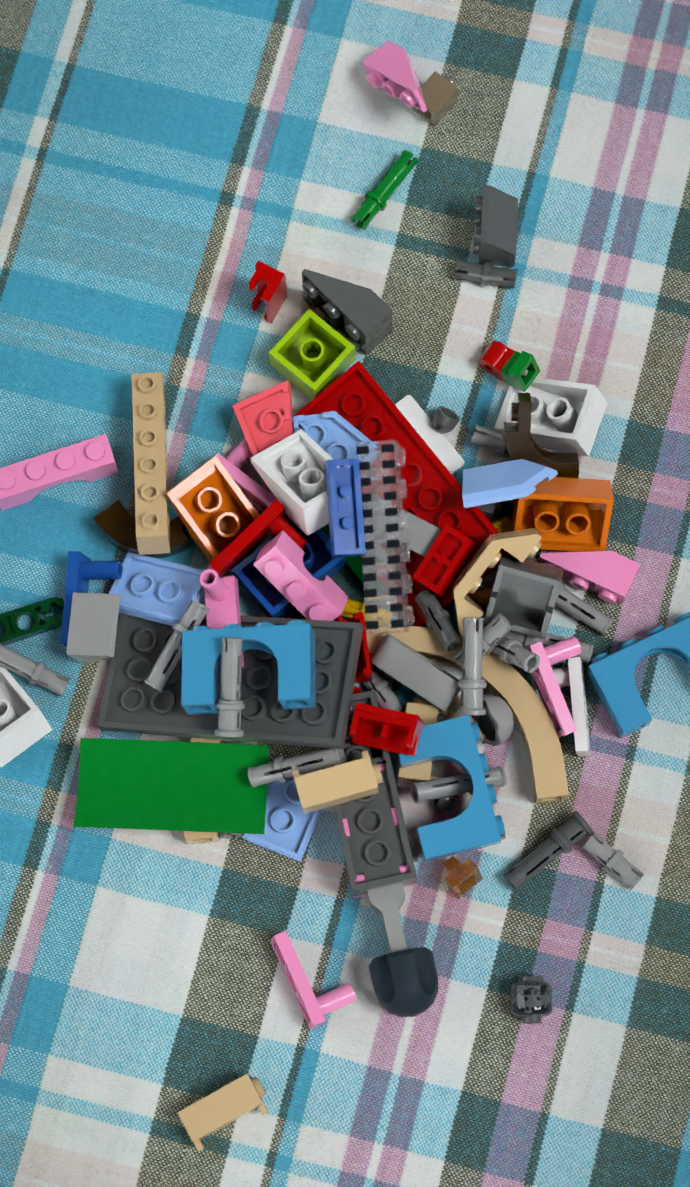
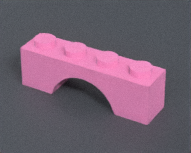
(79, 461)

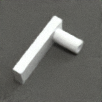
(574, 677)

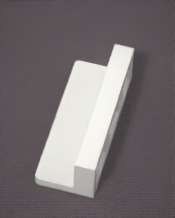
(431, 435)

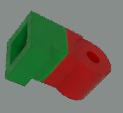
(509, 365)

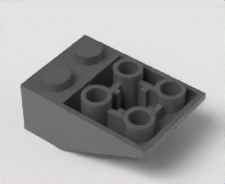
(349, 307)

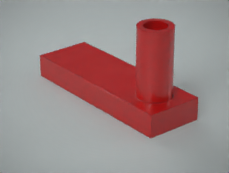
(269, 520)

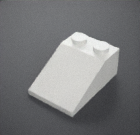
(562, 414)
(297, 479)
(19, 719)

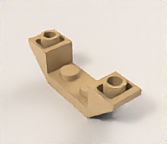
(518, 543)

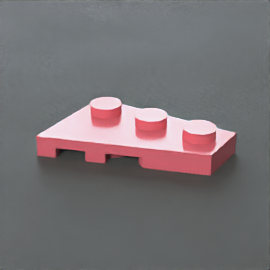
(266, 417)

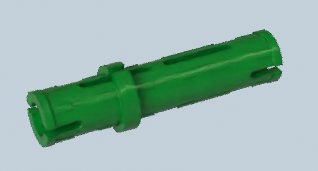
(377, 198)

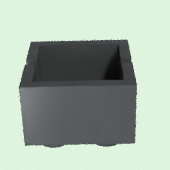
(524, 595)

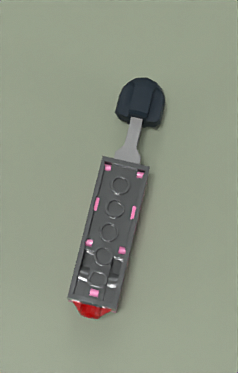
(381, 867)

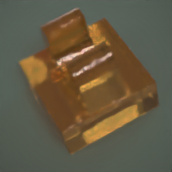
(461, 876)

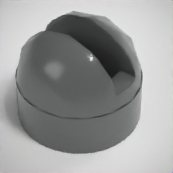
(446, 419)
(445, 803)

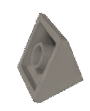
(93, 626)

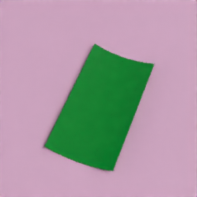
(170, 786)

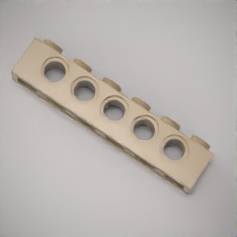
(150, 463)

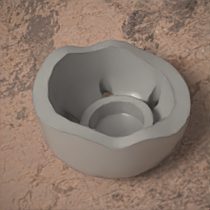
(497, 722)

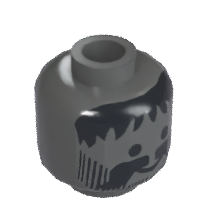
(531, 999)

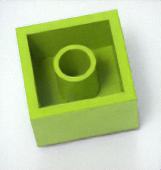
(312, 354)

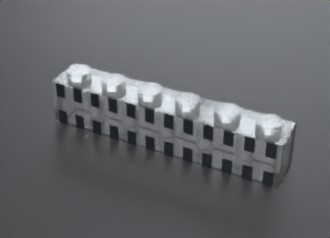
(384, 528)

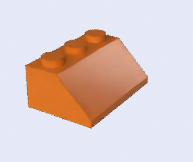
(567, 513)

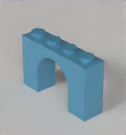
(290, 644)
(614, 674)
(477, 825)

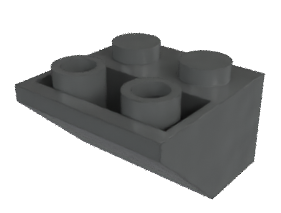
(495, 227)

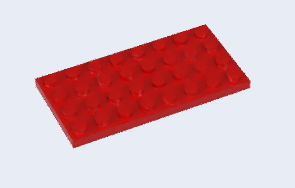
(431, 487)

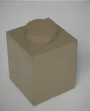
(439, 95)

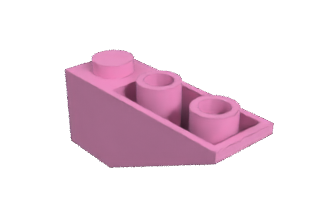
(395, 74)
(596, 570)

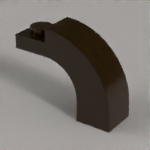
(522, 445)
(120, 530)

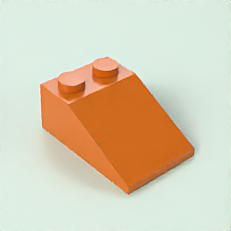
(212, 507)

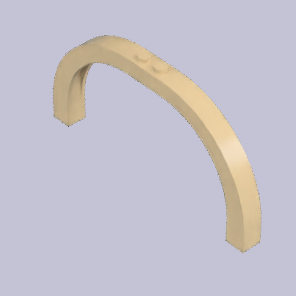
(503, 681)

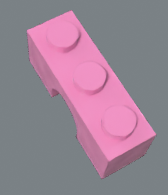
(284, 567)

